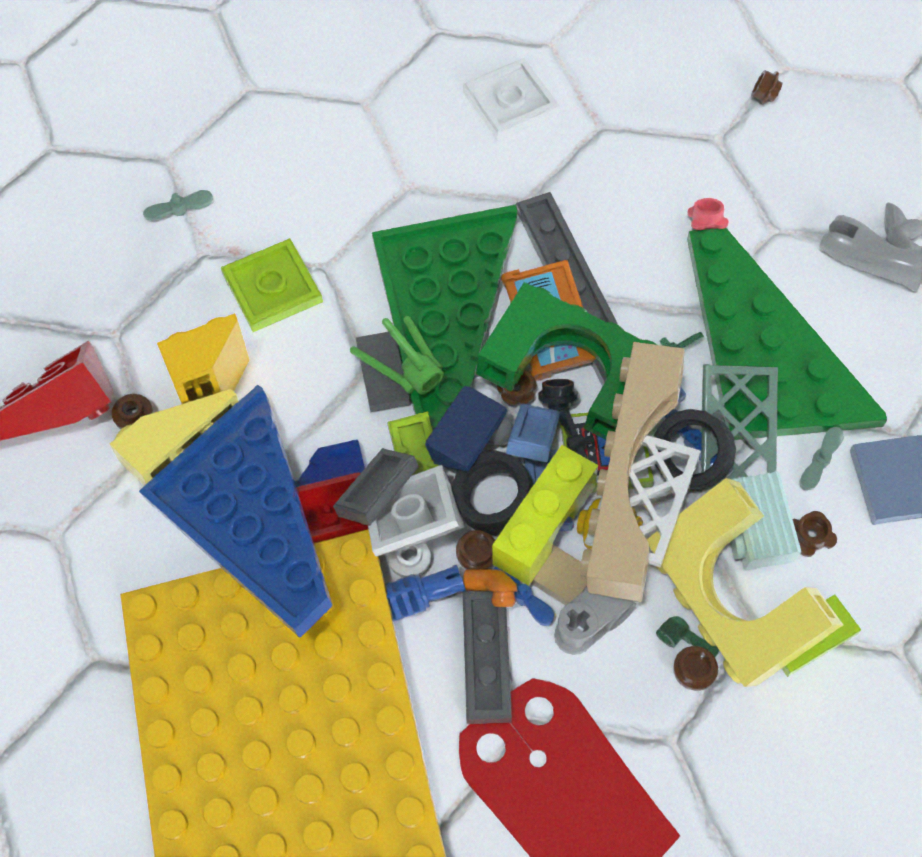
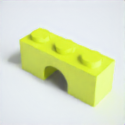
(533, 527)

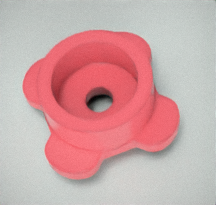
(707, 214)

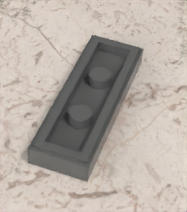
(486, 660)

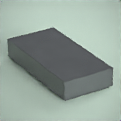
(380, 390)
(376, 486)

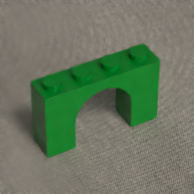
(540, 321)

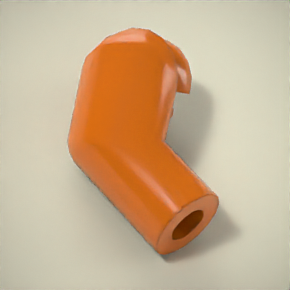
(492, 580)

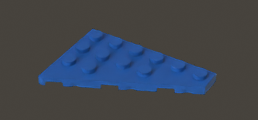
(244, 512)

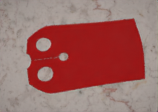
(579, 799)

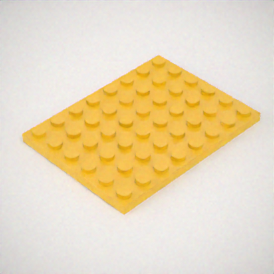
(275, 735)

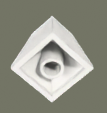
(416, 513)

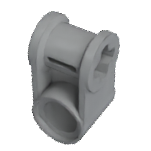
(595, 615)

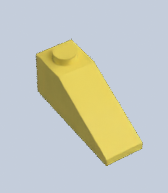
(161, 436)

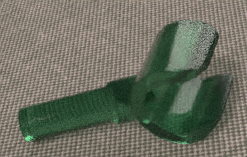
(676, 629)

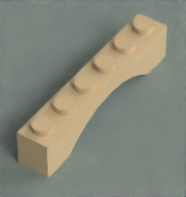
(619, 549)

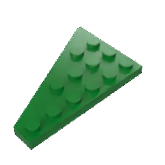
(447, 283)
(759, 327)

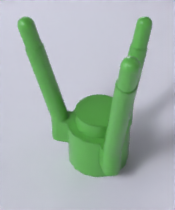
(420, 370)

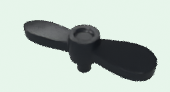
(575, 441)

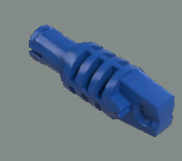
(414, 593)

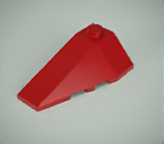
(64, 395)

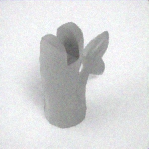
(864, 249)

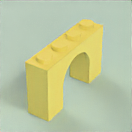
(752, 647)

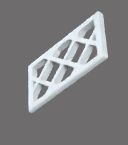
(678, 485)

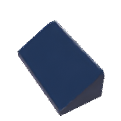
(464, 429)

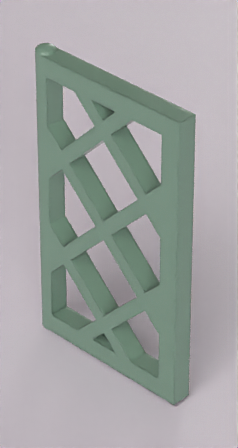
(767, 407)

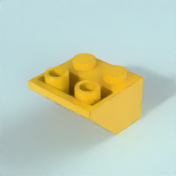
(205, 358)

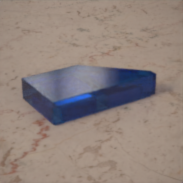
(333, 462)

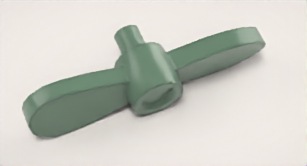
(179, 205)
(821, 458)

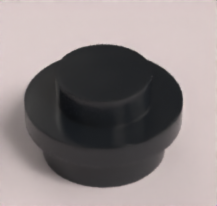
(558, 393)

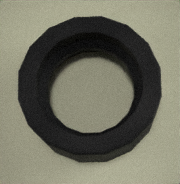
(721, 432)
(487, 464)

